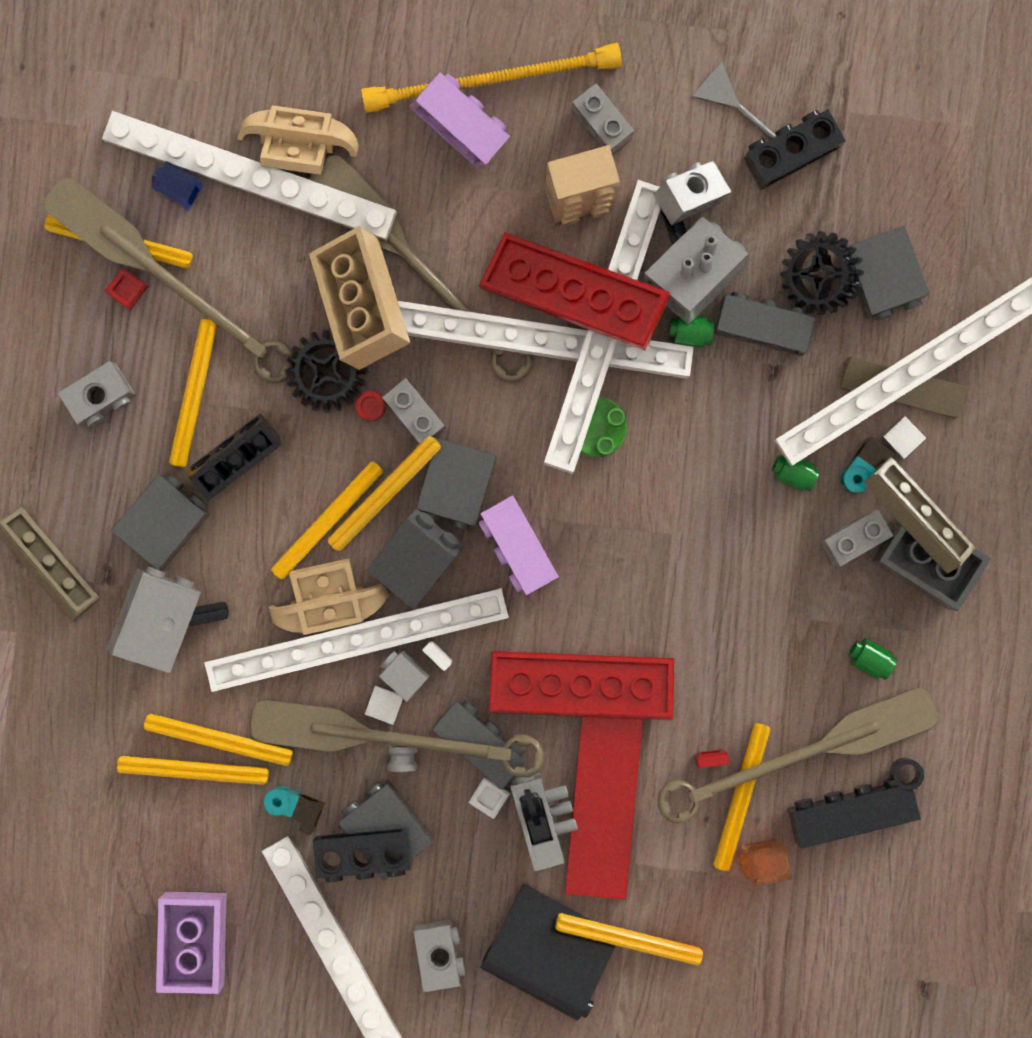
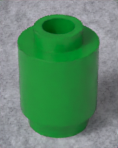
(695, 334)
(798, 476)
(872, 659)

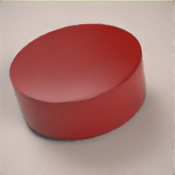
(370, 406)

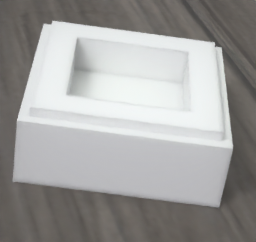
(903, 437)
(437, 655)
(384, 705)
(489, 797)

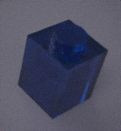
(176, 185)

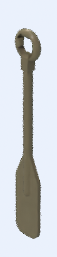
(341, 176)
(123, 244)
(335, 730)
(853, 734)

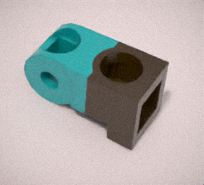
(864, 464)
(294, 805)

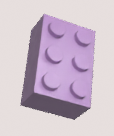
(460, 120)
(517, 546)
(191, 942)

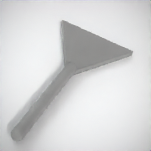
(720, 90)

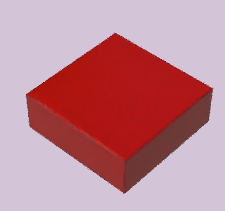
(126, 289)
(711, 758)

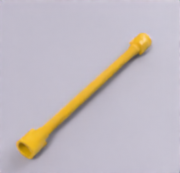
(604, 57)

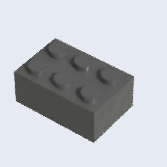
(913, 565)

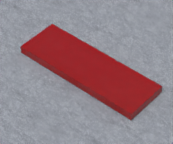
(575, 291)
(581, 685)
(604, 807)

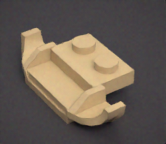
(297, 138)
(327, 599)

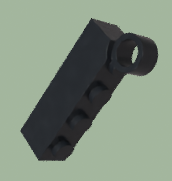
(859, 811)

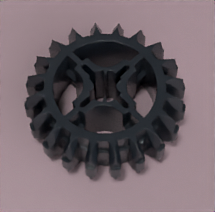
(822, 261)
(318, 383)

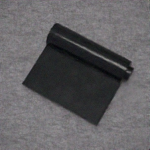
(544, 961)

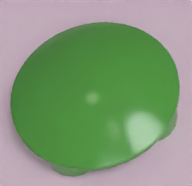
(605, 429)

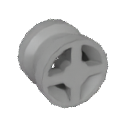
(402, 759)

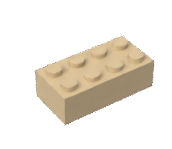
(582, 185)
(359, 298)

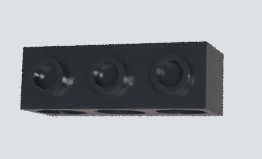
(788, 163)
(234, 456)
(374, 841)

